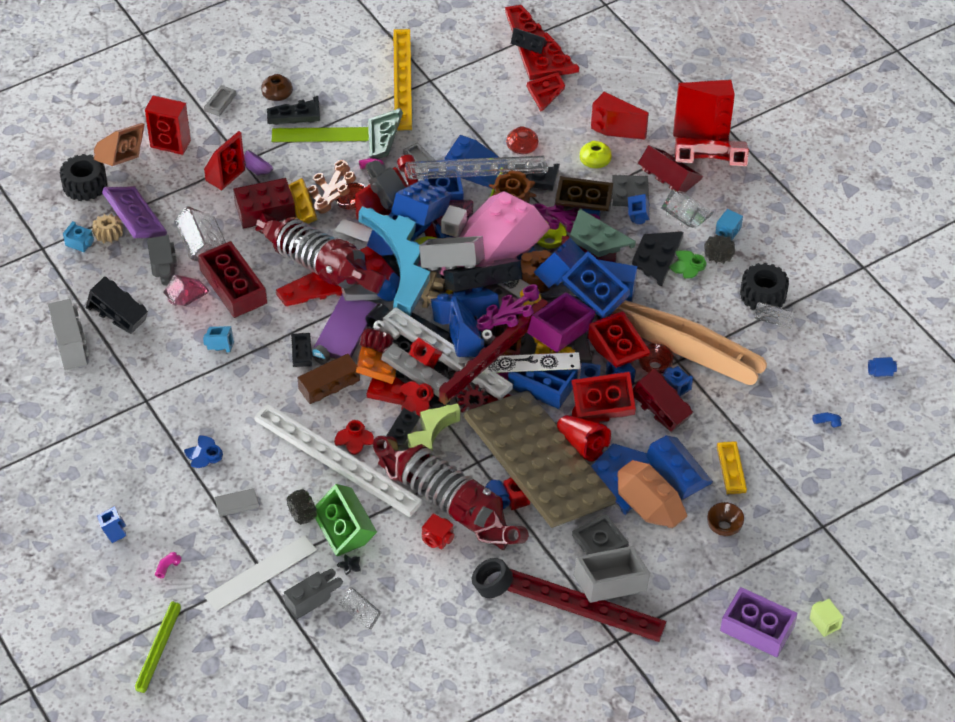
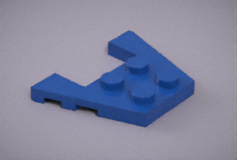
(611, 462)

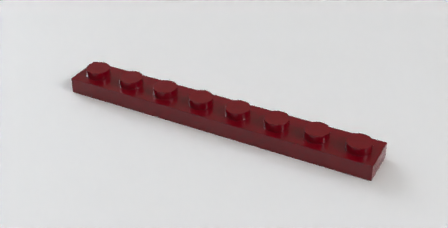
(487, 356)
(578, 603)

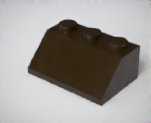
(584, 193)

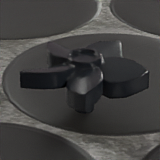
(350, 564)

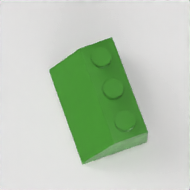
(344, 520)

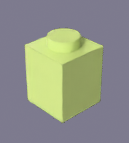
(826, 617)

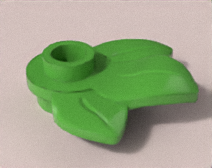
(688, 264)

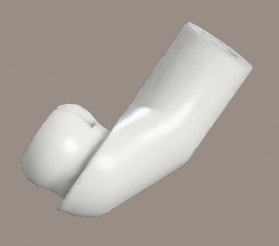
(387, 327)
(488, 337)

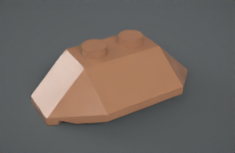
(650, 494)

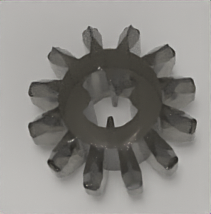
(719, 248)
(301, 506)

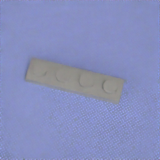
(413, 368)

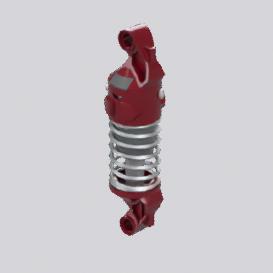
(331, 258)
(458, 494)

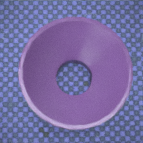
(256, 163)

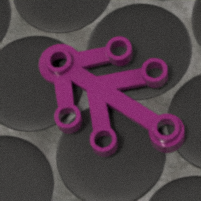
(558, 213)
(508, 308)

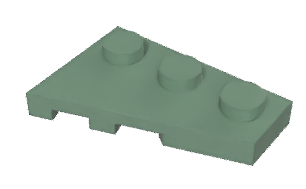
(382, 133)

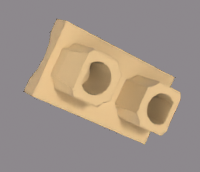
(434, 284)

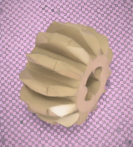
(107, 228)

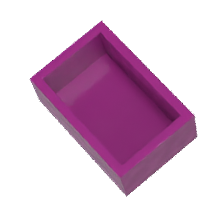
(561, 322)

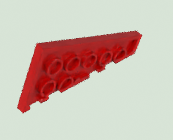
(552, 58)
(313, 287)

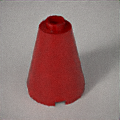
(585, 436)

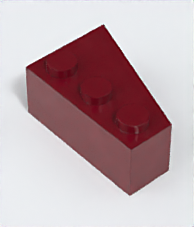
(662, 400)

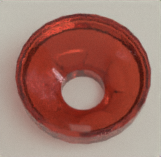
(521, 144)
(344, 201)
(659, 354)

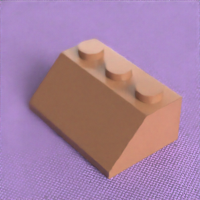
(120, 145)

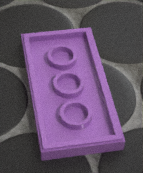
(134, 212)
(345, 327)

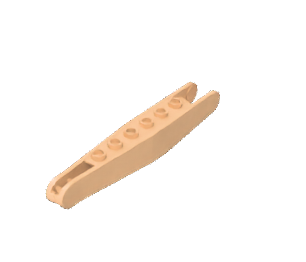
(694, 342)

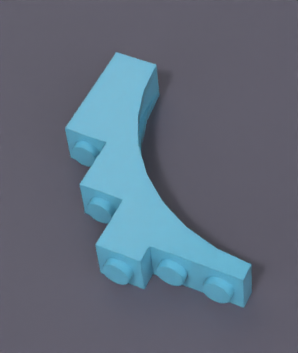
(398, 236)

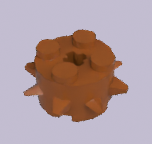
(514, 184)
(529, 263)

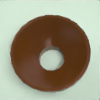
(277, 91)
(727, 513)

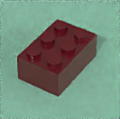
(266, 197)

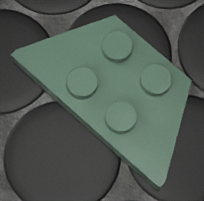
(597, 236)

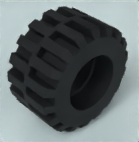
(83, 177)
(764, 276)

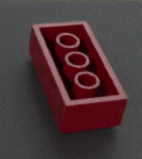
(232, 279)

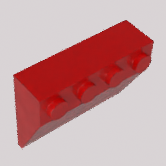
(704, 110)

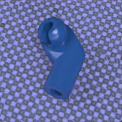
(827, 417)

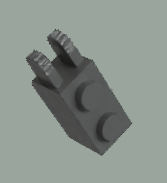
(384, 183)
(161, 258)
(311, 593)

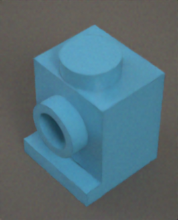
(78, 237)
(219, 338)

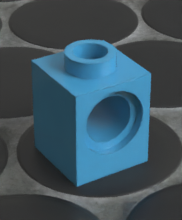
(729, 224)

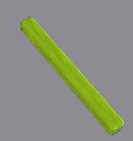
(157, 647)

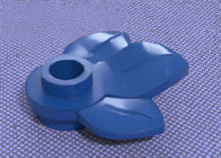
(390, 288)
(204, 453)

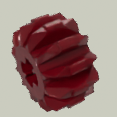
(376, 340)
(465, 401)

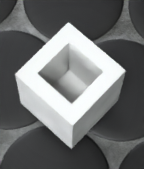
(453, 221)

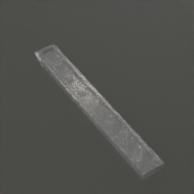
(475, 167)

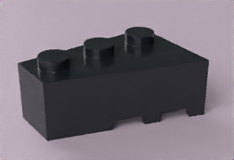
(116, 305)

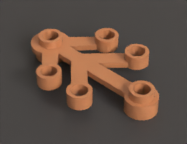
(323, 203)

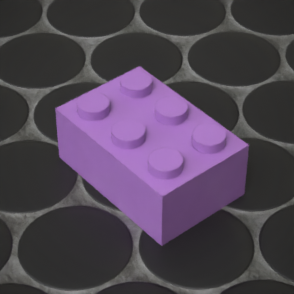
(758, 622)

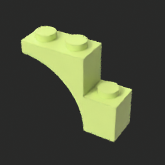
(432, 423)

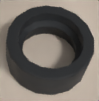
(498, 586)

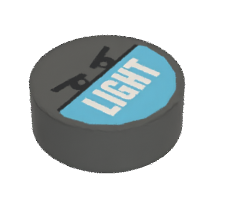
(320, 354)

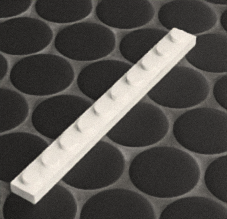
(338, 460)

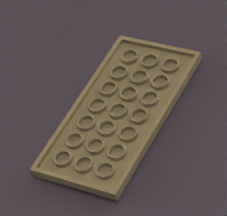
(540, 458)

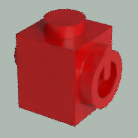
(437, 532)

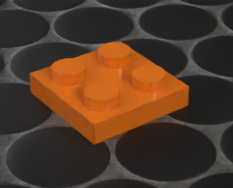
(371, 365)

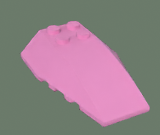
(507, 228)

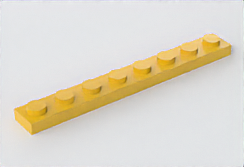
(402, 77)

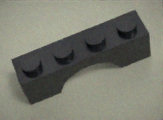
(497, 272)

